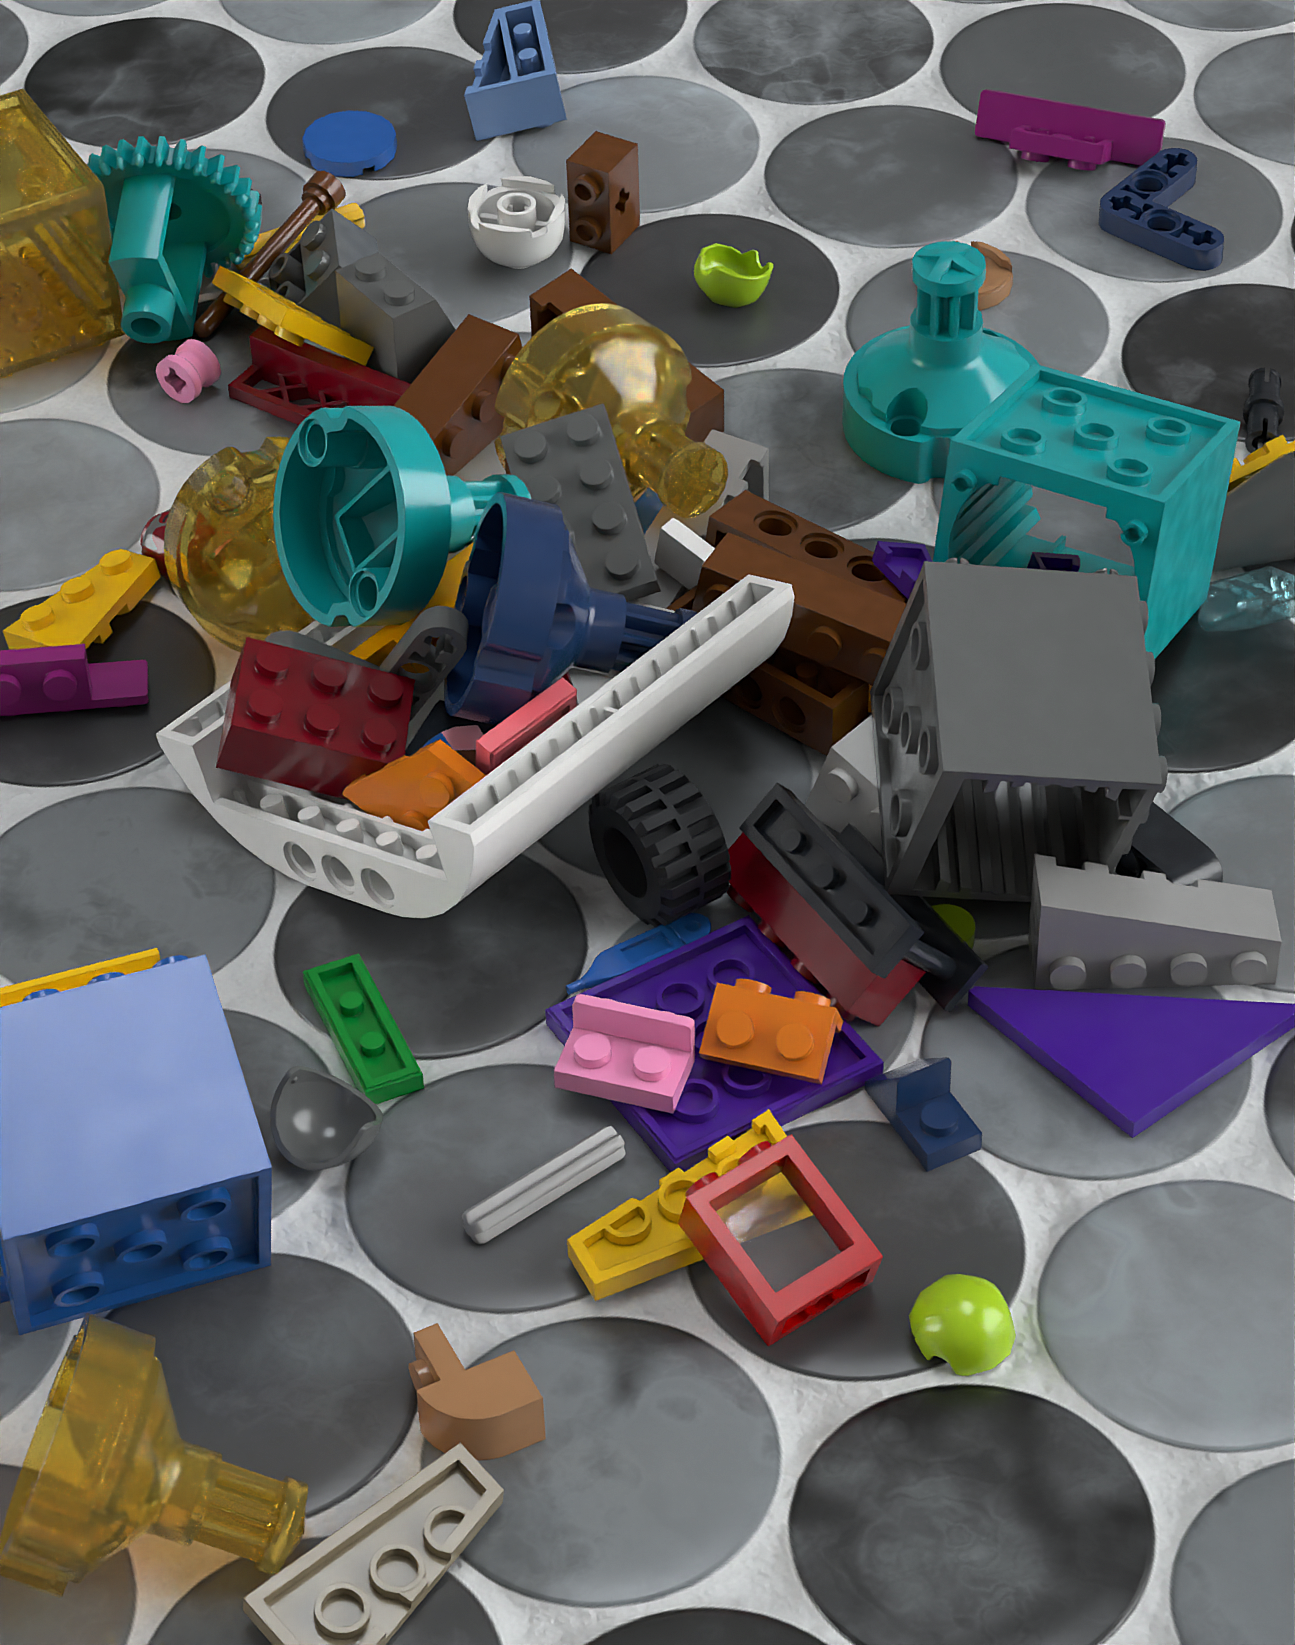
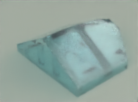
(1249, 600)

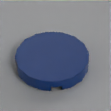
(349, 143)

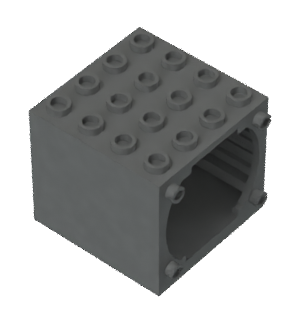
(1013, 728)

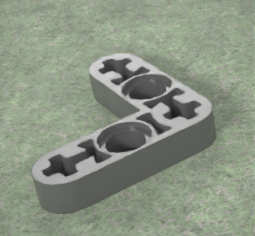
(413, 647)

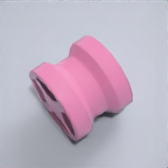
(188, 371)

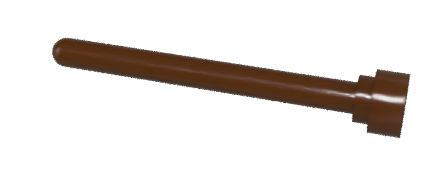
(319, 196)

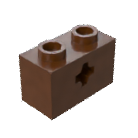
(603, 192)

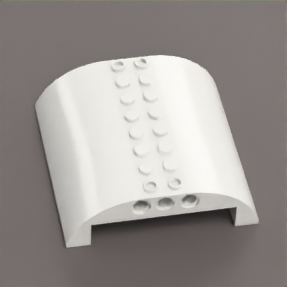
(429, 871)

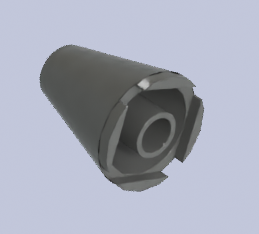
(1259, 518)

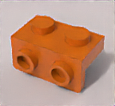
(770, 1031)

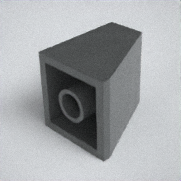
(391, 315)

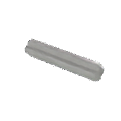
(543, 1185)

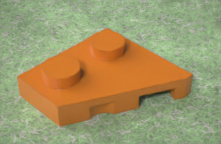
(415, 785)

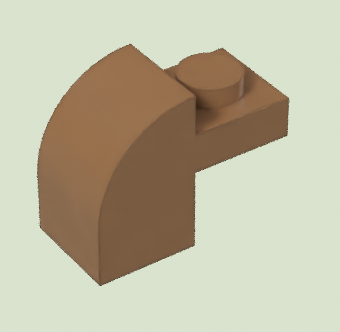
(484, 1408)

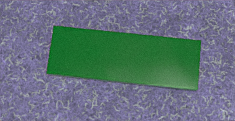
(363, 1029)

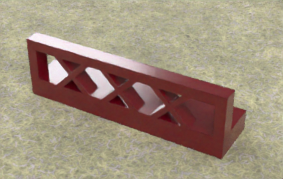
(308, 374)

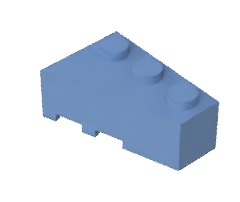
(517, 75)

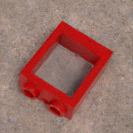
(778, 1238)

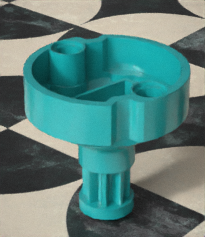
(930, 378)
(371, 515)

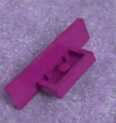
(1067, 130)
(64, 681)

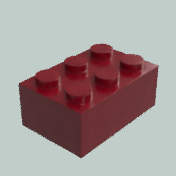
(311, 718)

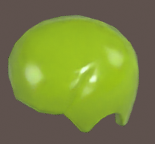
(731, 276)
(963, 1323)

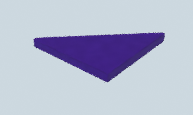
(1132, 1052)

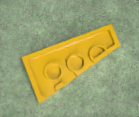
(286, 317)
(644, 1236)

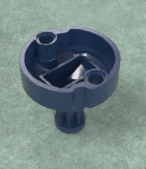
(537, 614)

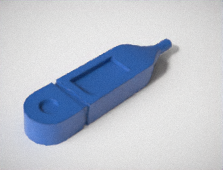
(641, 950)

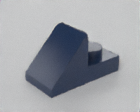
(925, 1111)

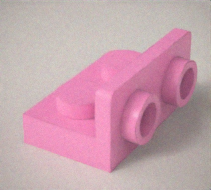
(627, 1053)

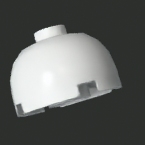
(517, 221)

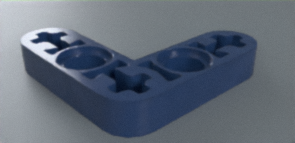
(1136, 214)

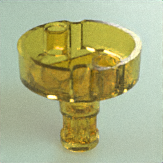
(640, 377)
(225, 548)
(116, 1469)

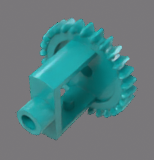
(168, 226)

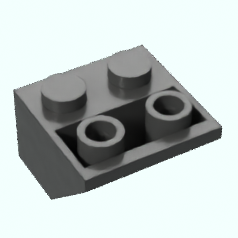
(308, 270)

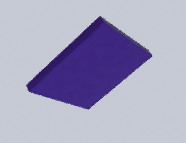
(720, 1096)

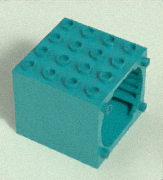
(1141, 457)

